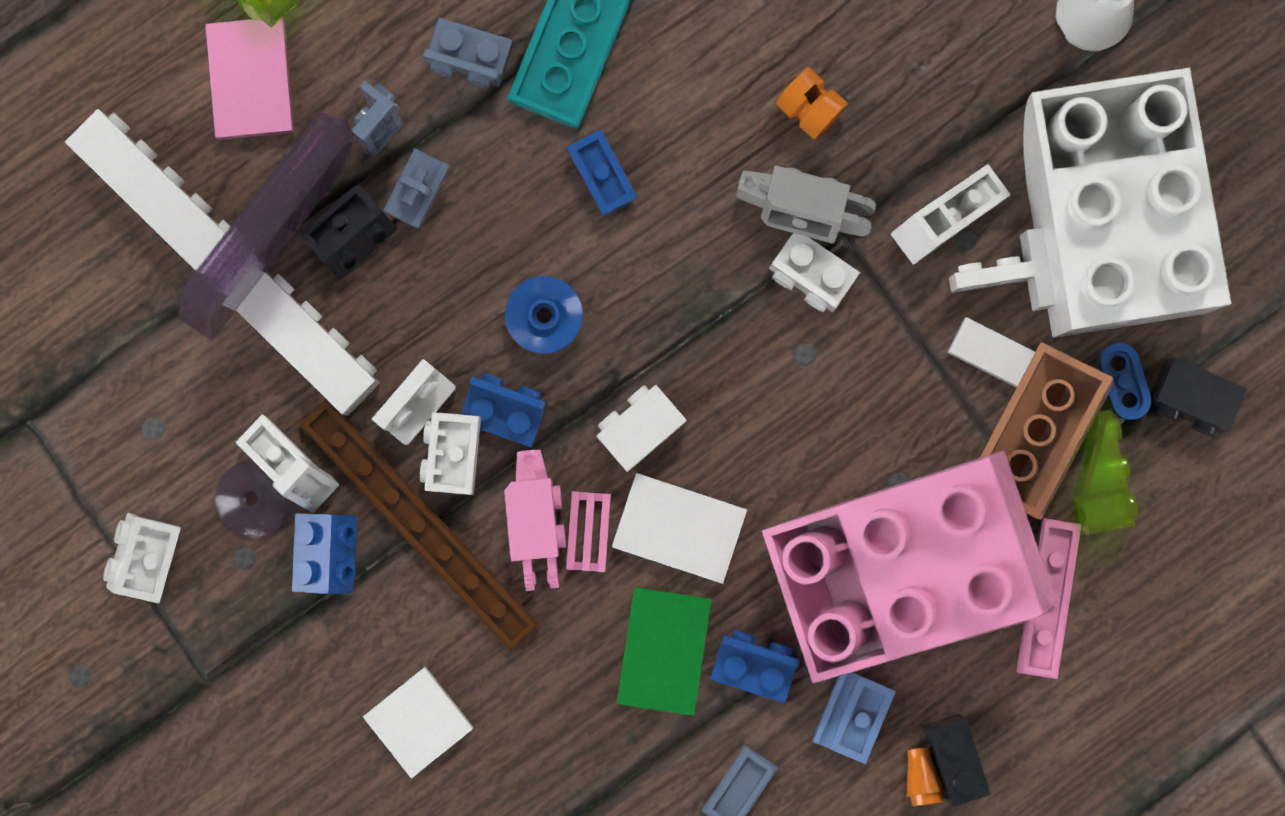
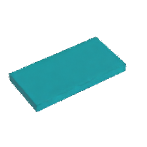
(567, 58)

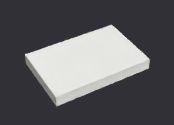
(679, 528)

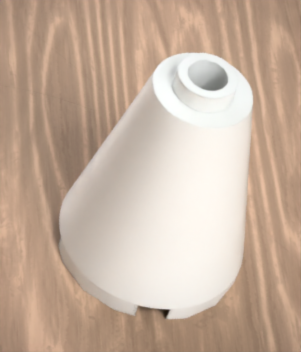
(1094, 23)

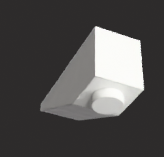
(950, 214)

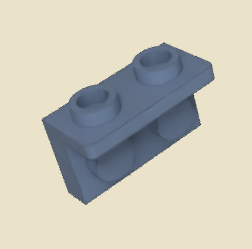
(468, 53)
(379, 123)

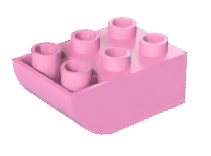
(909, 567)

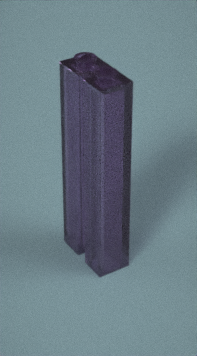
(265, 226)

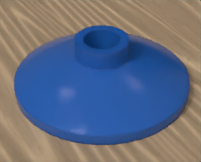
(541, 294)

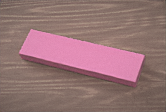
(1044, 635)

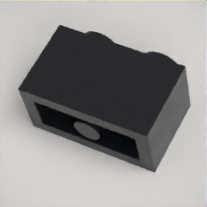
(1197, 397)
(956, 759)

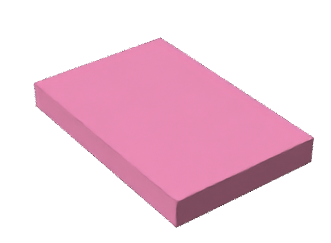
(249, 79)

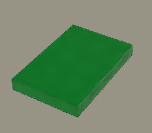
(664, 651)

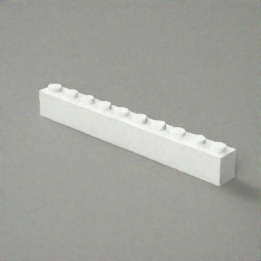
(193, 235)

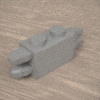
(806, 203)

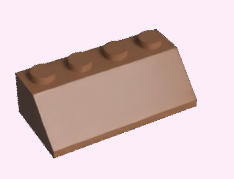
(1048, 423)

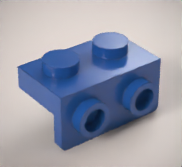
(324, 553)

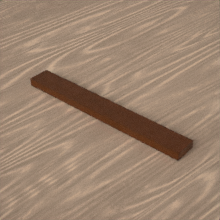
(419, 525)

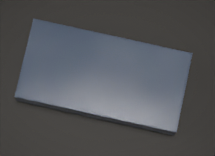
(740, 785)

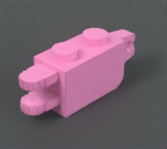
(532, 518)

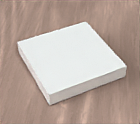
(418, 722)

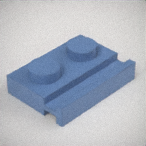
(853, 716)

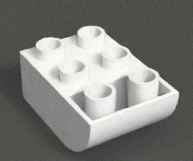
(1123, 202)

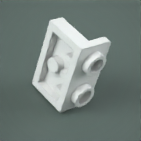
(814, 272)
(414, 402)
(451, 453)
(141, 558)

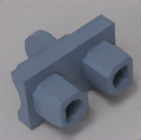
(416, 188)

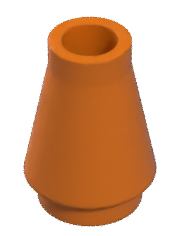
(923, 779)

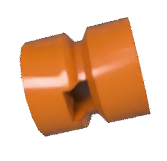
(816, 117)

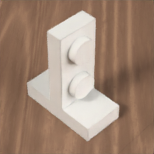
(1010, 270)
(286, 465)

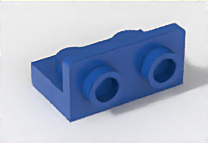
(504, 411)
(754, 667)

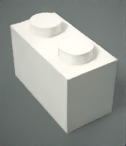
(640, 427)

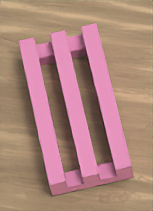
(585, 565)

